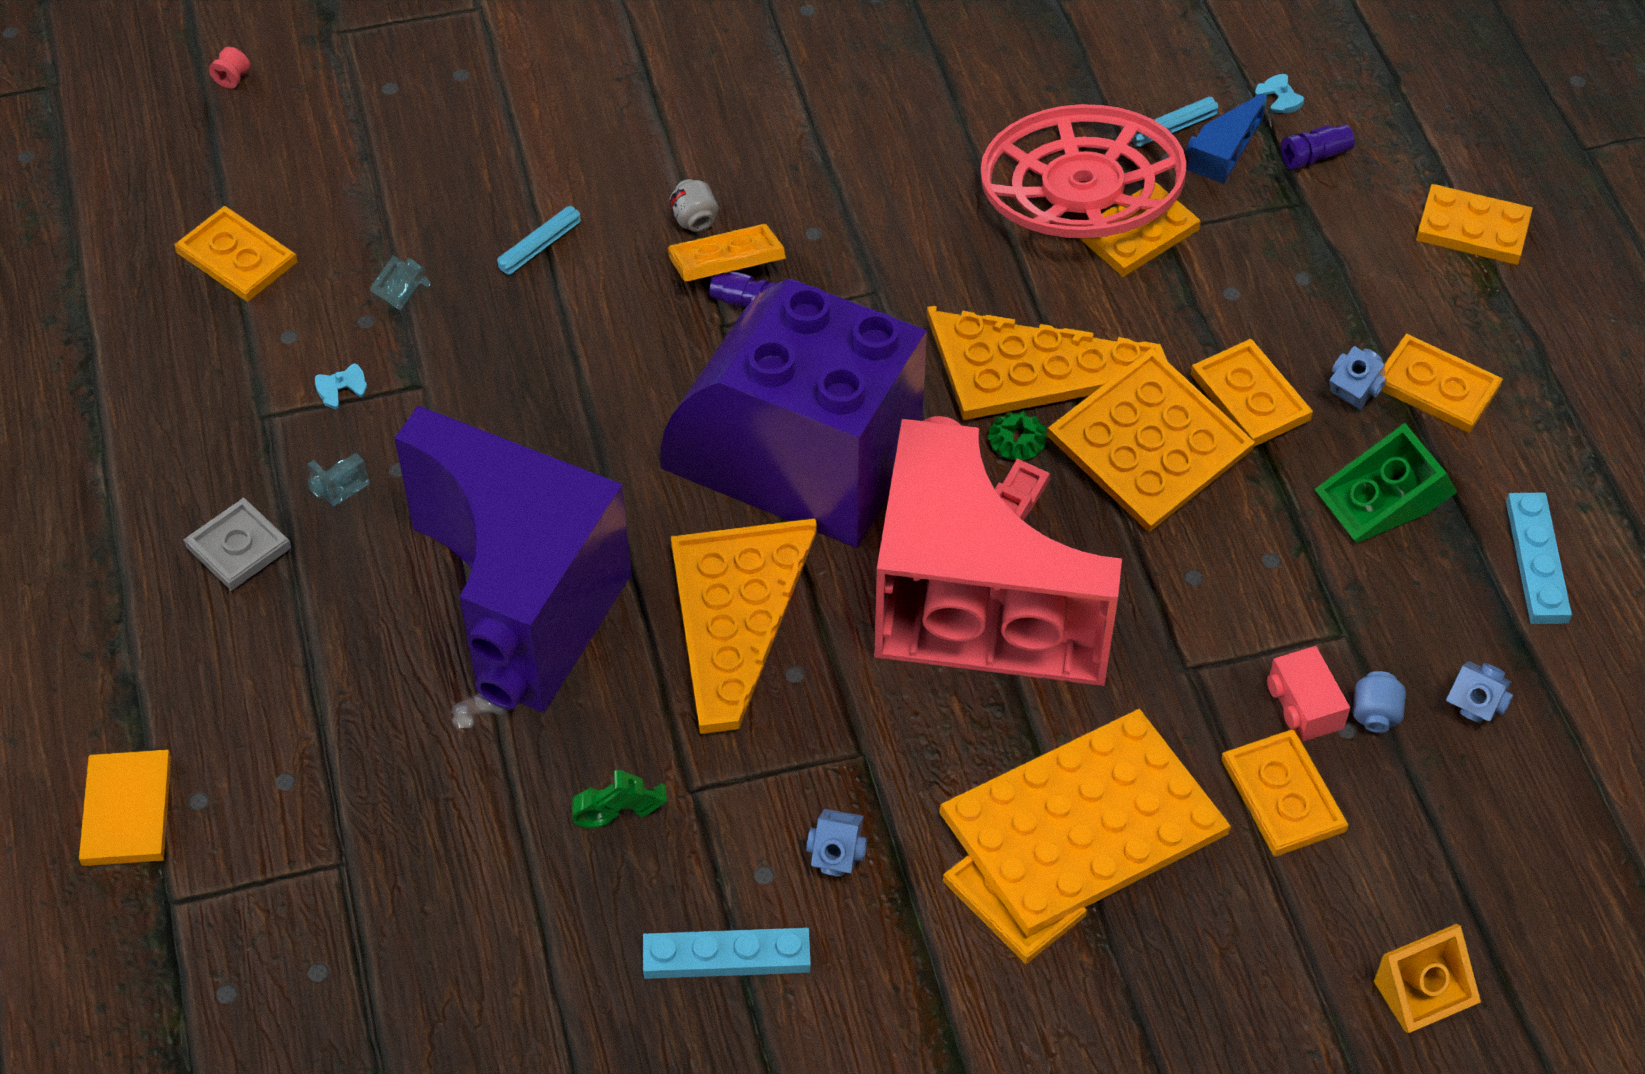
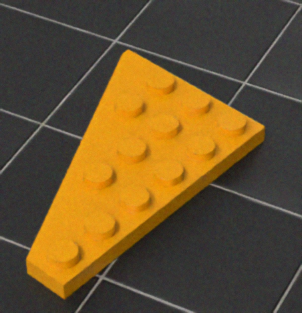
(1018, 367)
(732, 605)

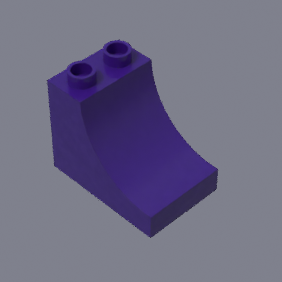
(539, 546)

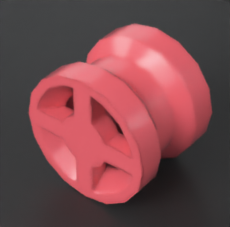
(229, 67)

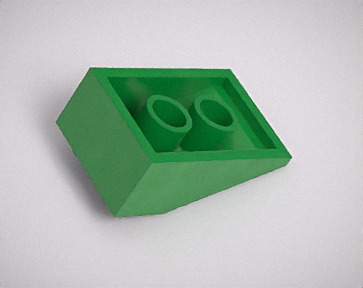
(1386, 486)

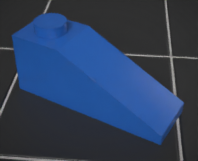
(1224, 140)

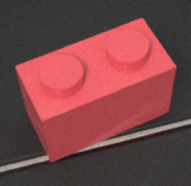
(1308, 694)

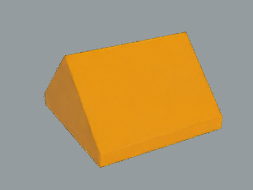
(1428, 979)

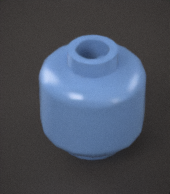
(1379, 701)

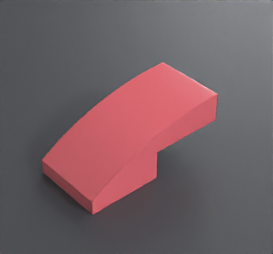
(1023, 487)

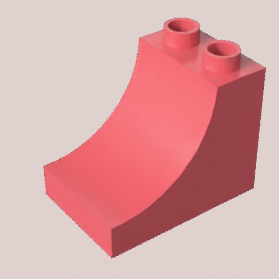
(974, 581)

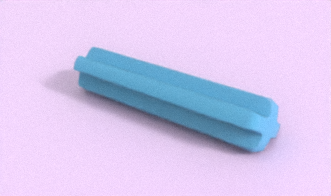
(1182, 118)
(538, 240)

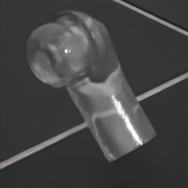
(475, 704)

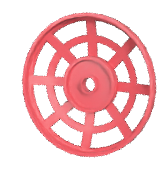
(1101, 172)

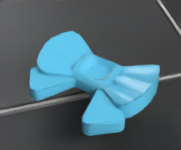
(1287, 100)
(328, 386)

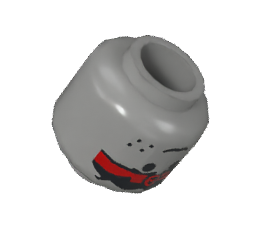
(694, 205)

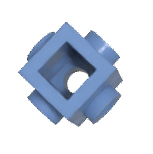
(1358, 376)
(1467, 696)
(837, 842)

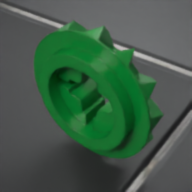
(1029, 443)

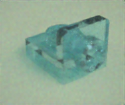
(399, 281)
(339, 481)

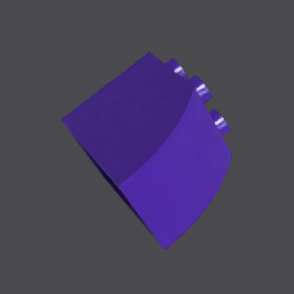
(802, 409)

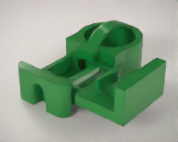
(599, 808)

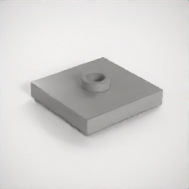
(237, 543)

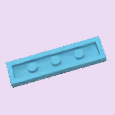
(1538, 558)
(726, 953)

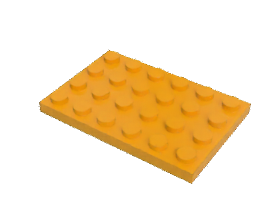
(1083, 821)

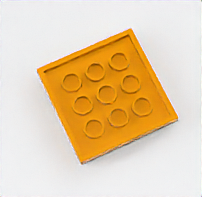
(1150, 439)

